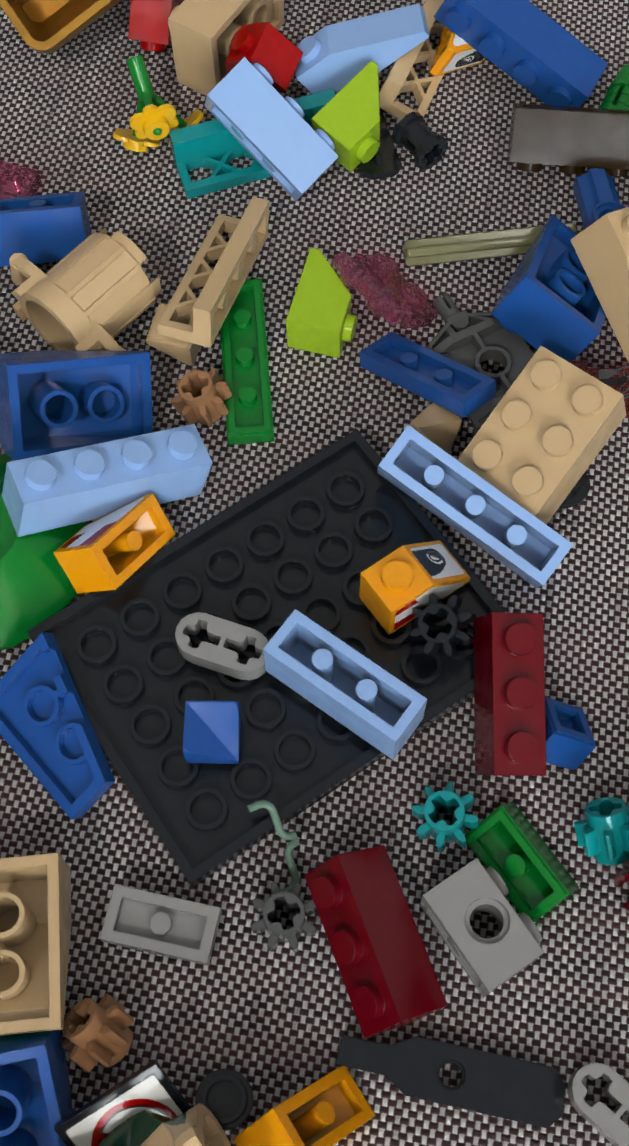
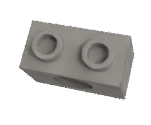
(484, 960)

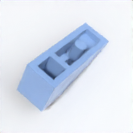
(345, 48)

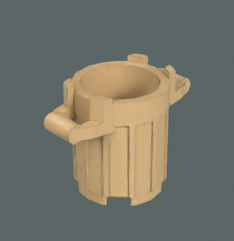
(86, 294)

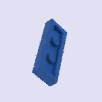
(428, 374)

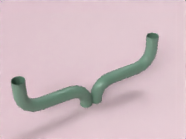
(284, 835)

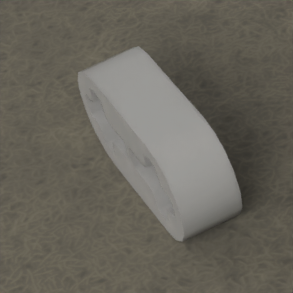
(219, 656)
(598, 1114)

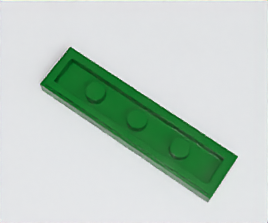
(247, 368)

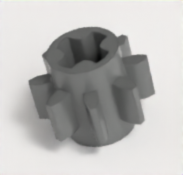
(275, 929)

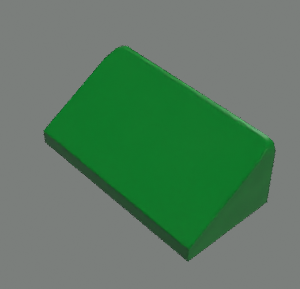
(522, 860)

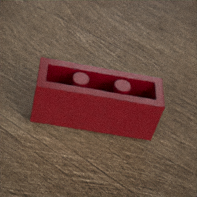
(509, 694)
(374, 940)

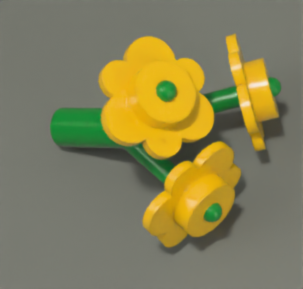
(152, 116)

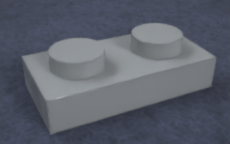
(161, 924)

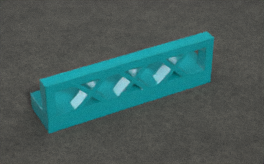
(215, 147)

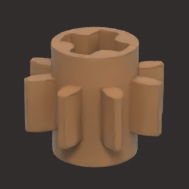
(201, 397)
(97, 1032)

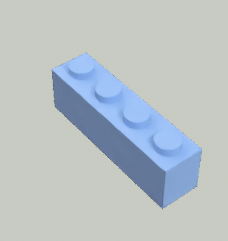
(103, 477)
(474, 507)

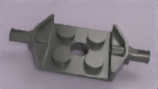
(478, 338)

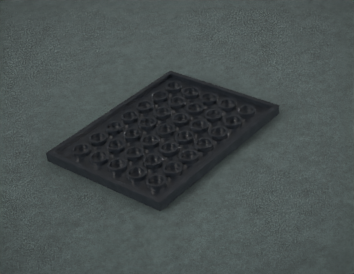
(253, 565)

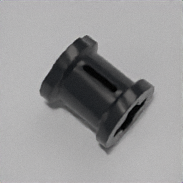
(419, 140)

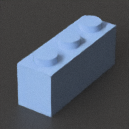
(271, 128)
(344, 684)

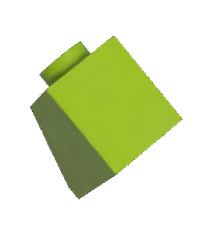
(353, 119)
(320, 310)

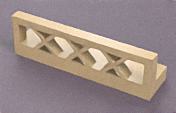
(403, 69)
(222, 282)

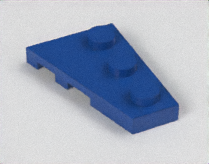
(51, 728)

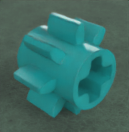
(449, 803)
(605, 830)

